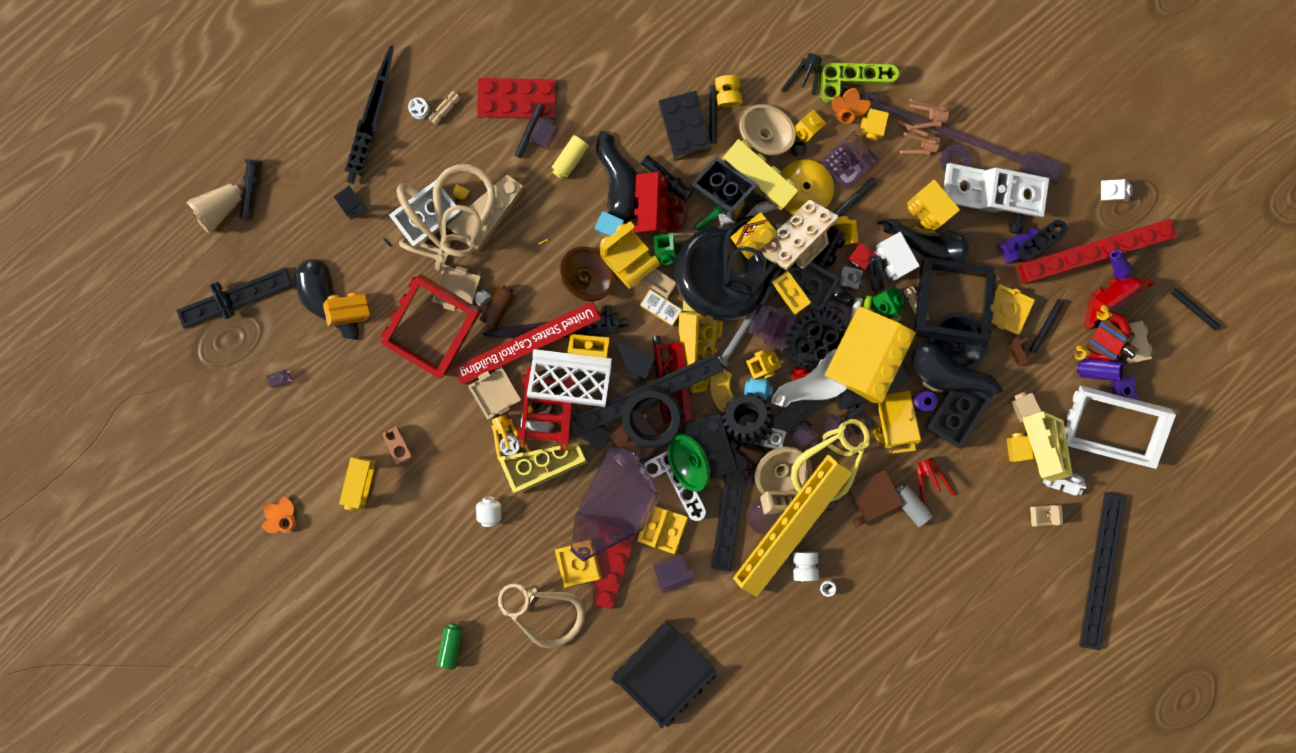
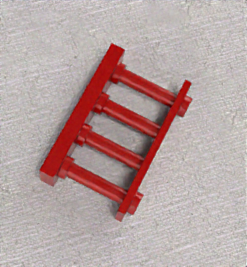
(563, 418)

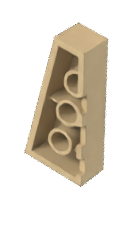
(506, 194)

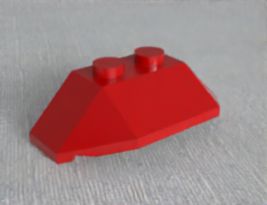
(1114, 297)

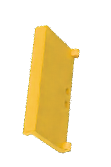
(895, 419)

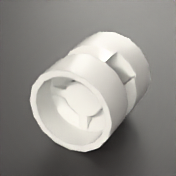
(805, 566)

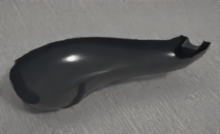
(621, 179)
(942, 244)
(314, 287)
(945, 374)

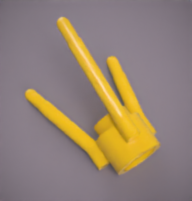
(501, 426)

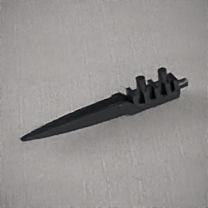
(367, 126)
(606, 325)

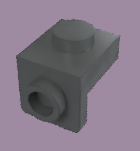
(851, 278)

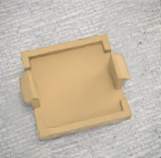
(459, 282)
(494, 392)

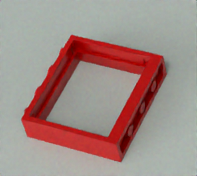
(472, 311)

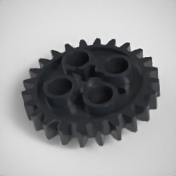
(815, 339)

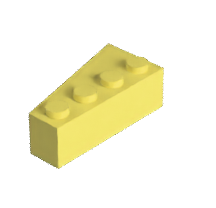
(540, 466)

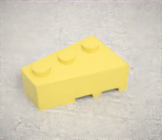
(1049, 445)

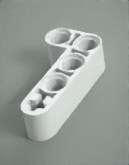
(663, 467)

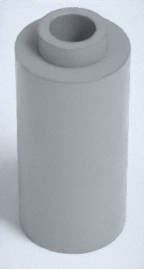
(913, 505)

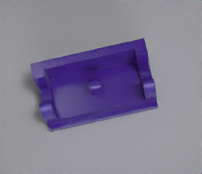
(1010, 247)

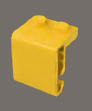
(627, 255)

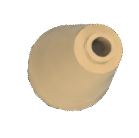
(214, 206)

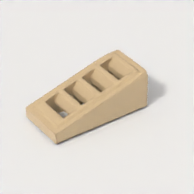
(770, 503)

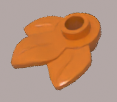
(849, 103)
(277, 515)

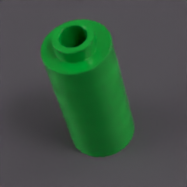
(450, 646)

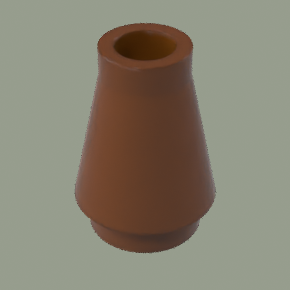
(752, 454)

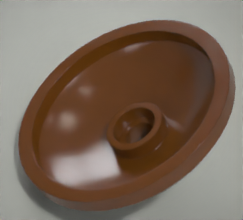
(588, 264)

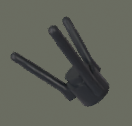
(811, 65)

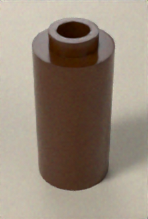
(497, 306)

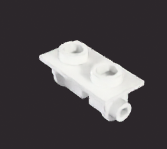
(1072, 485)

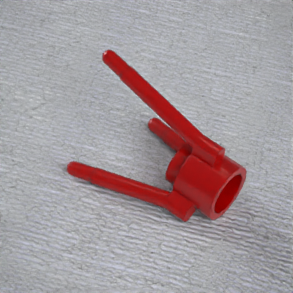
(930, 467)

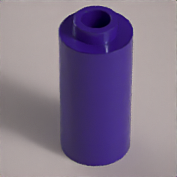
(1101, 369)
(918, 401)

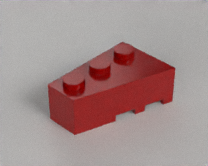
(652, 203)

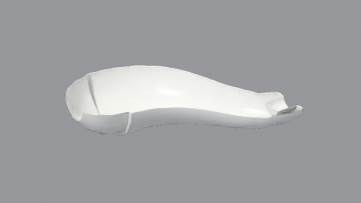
(811, 387)

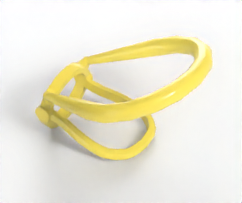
(827, 442)

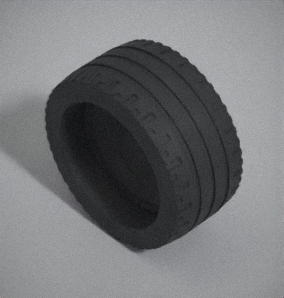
(651, 441)

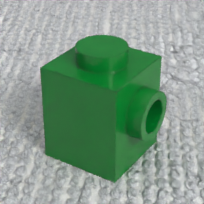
(665, 248)

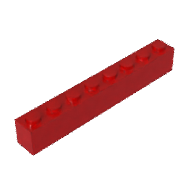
(1096, 251)

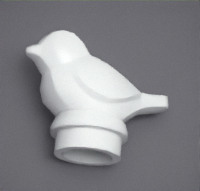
(539, 425)

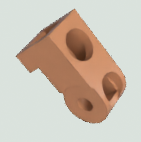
(398, 446)

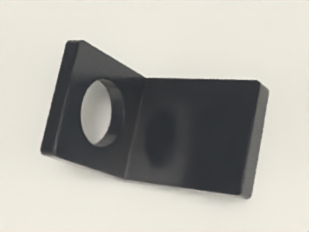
(349, 202)
(855, 411)

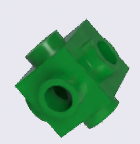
(889, 303)

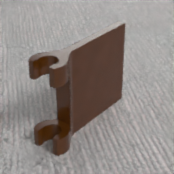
(874, 497)

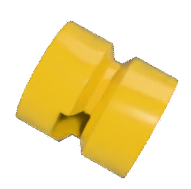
(730, 97)

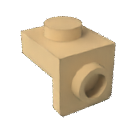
(1046, 515)

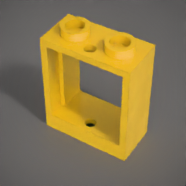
(357, 483)

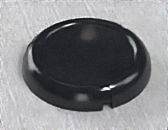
(701, 276)

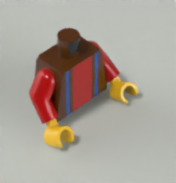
(1111, 338)

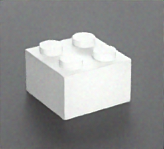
(896, 256)

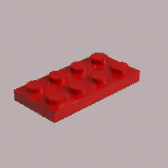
(515, 97)

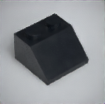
(636, 361)

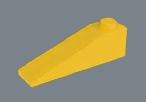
(699, 340)

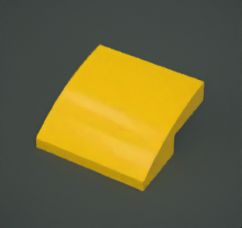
(664, 530)

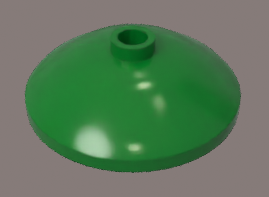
(689, 462)

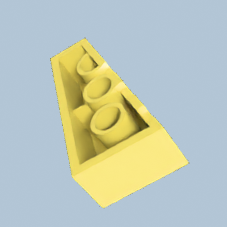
(769, 179)

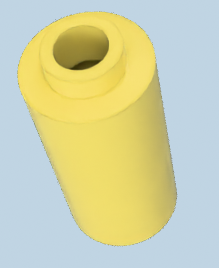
(569, 157)

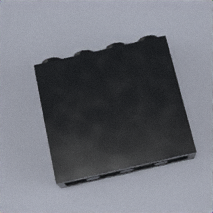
(664, 674)

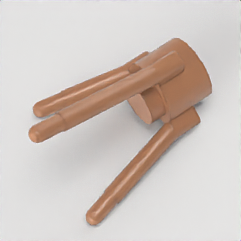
(937, 114)
(929, 141)

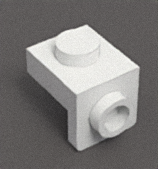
(1116, 190)

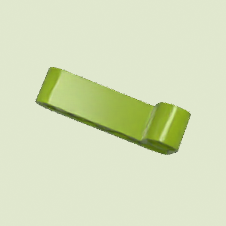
(859, 79)

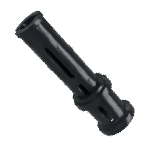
(251, 179)
(674, 183)

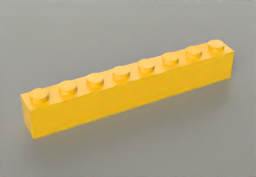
(792, 525)

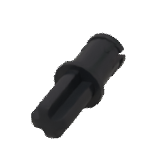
(876, 273)

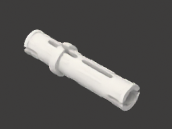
(762, 207)

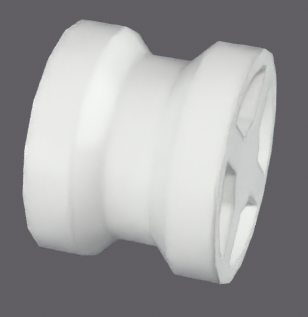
(417, 104)
(513, 450)

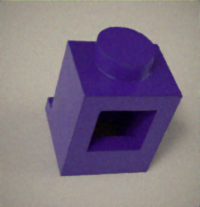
(1119, 386)

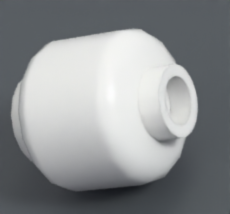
(488, 512)

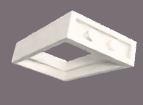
(1156, 443)

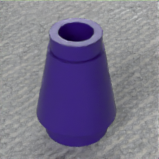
(1121, 267)

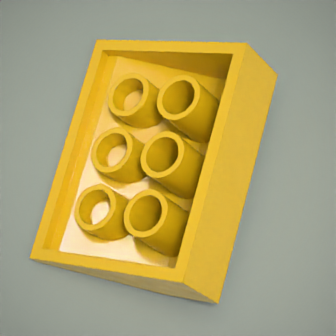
(870, 354)

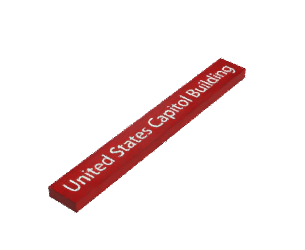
(527, 342)

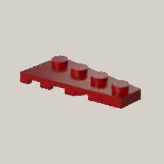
(612, 566)

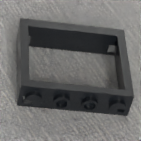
(946, 334)

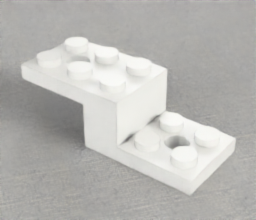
(996, 190)

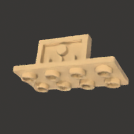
(801, 237)

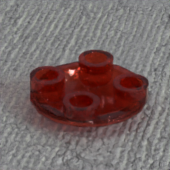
(677, 212)

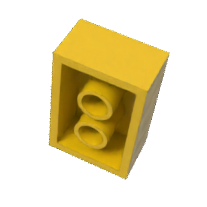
(932, 206)

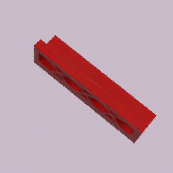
(676, 361)

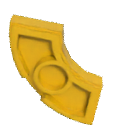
(720, 389)

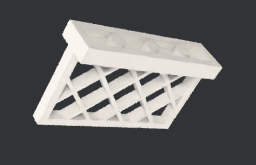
(569, 362)

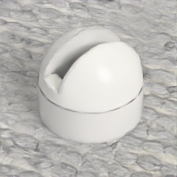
(482, 298)
(831, 591)

